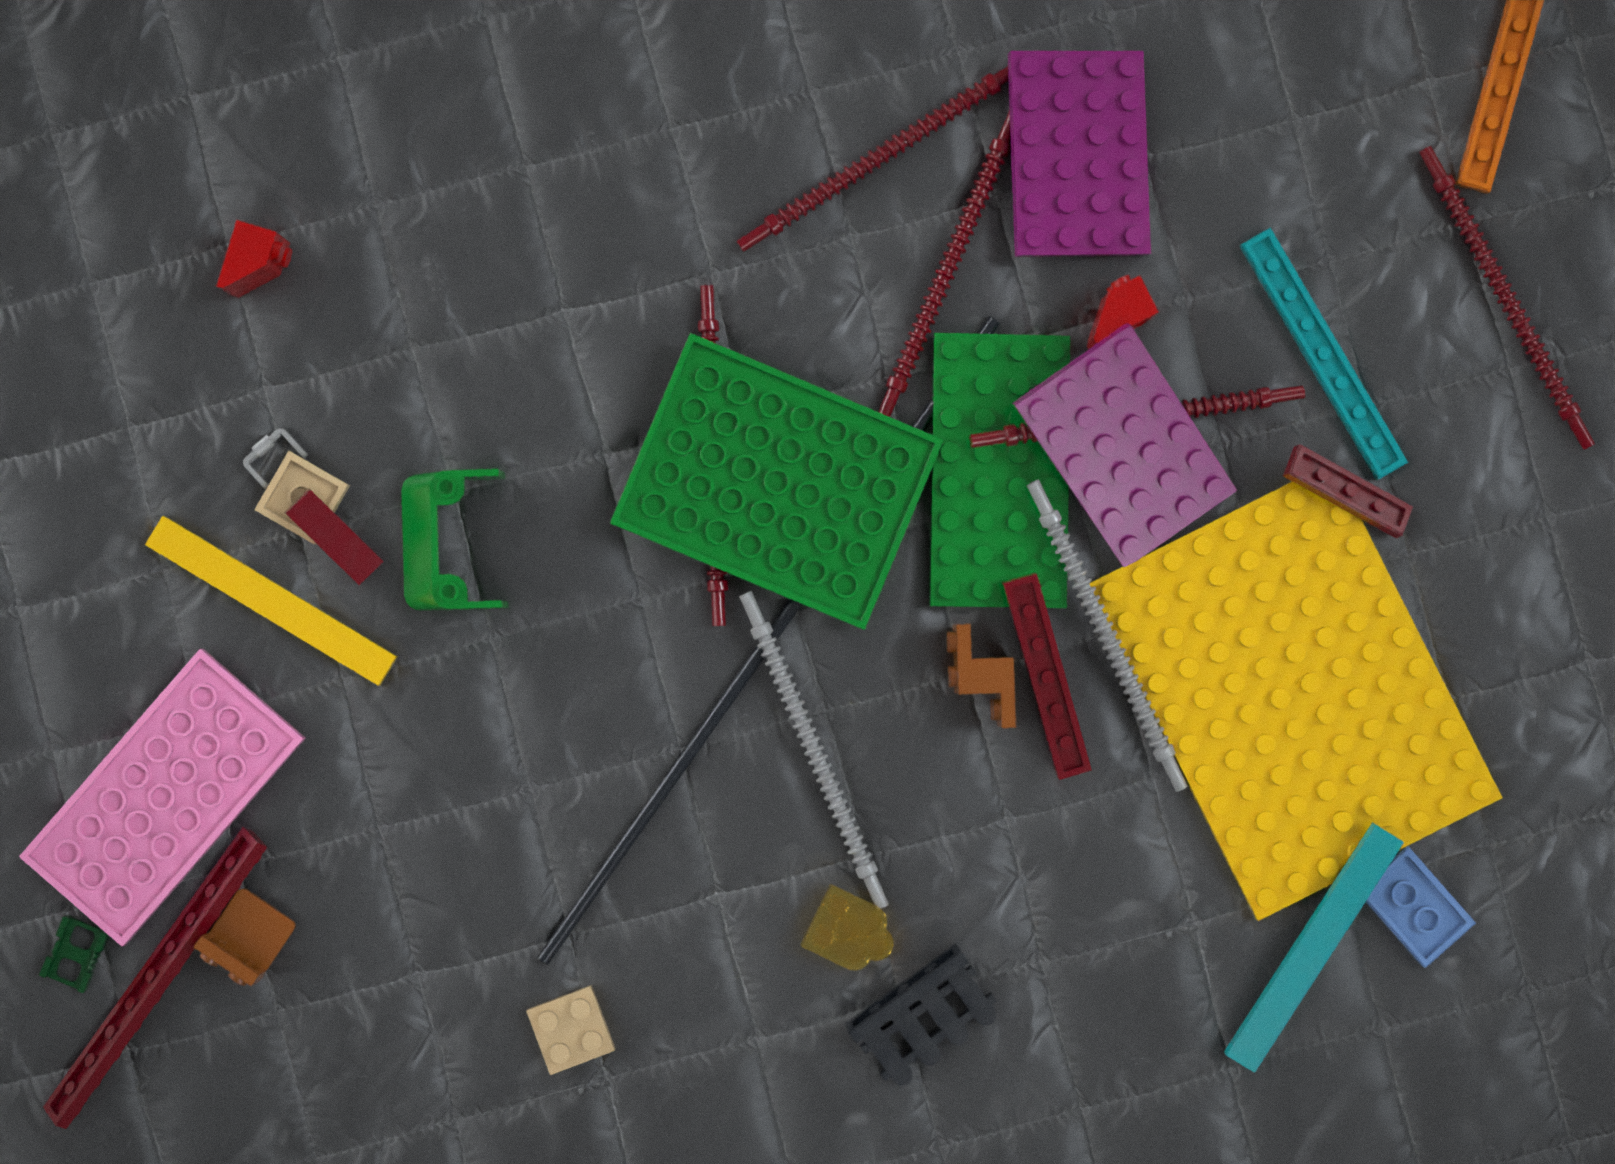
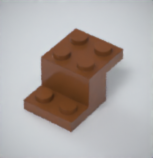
(982, 676)

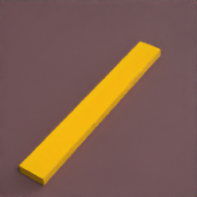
(271, 600)

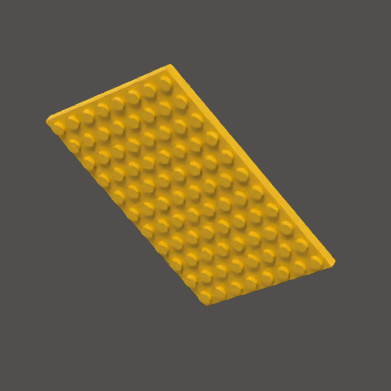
(1294, 692)

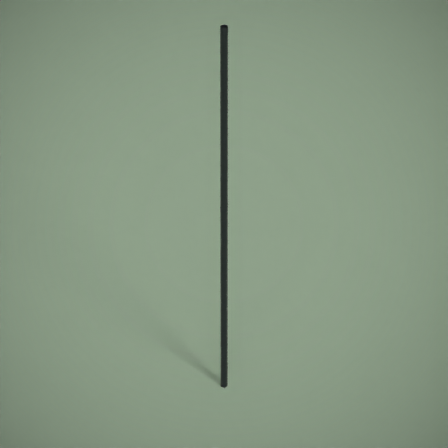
(691, 750)

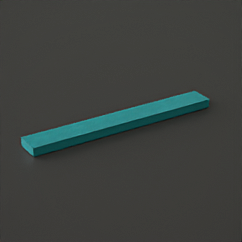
(1323, 354)
(1313, 947)

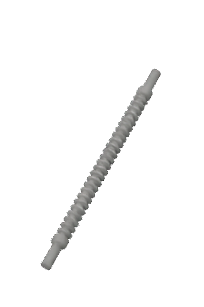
(1163, 751)
(865, 868)

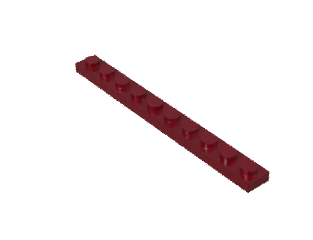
(154, 978)

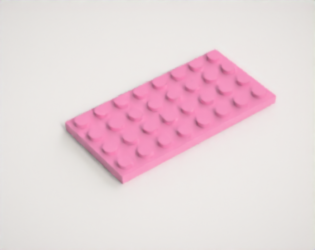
(162, 797)

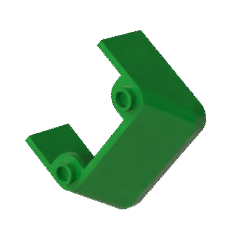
(422, 579)

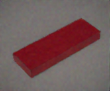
(333, 536)

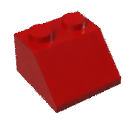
(252, 259)
(1124, 303)

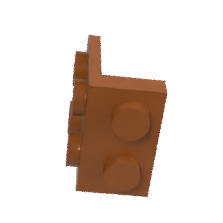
(246, 938)

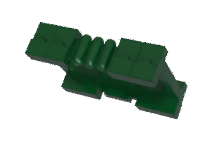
(65, 949)

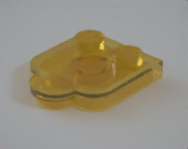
(848, 930)

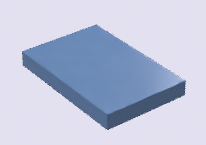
(1418, 908)

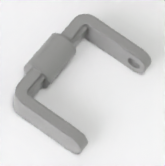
(263, 447)

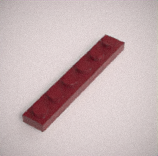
(1047, 676)

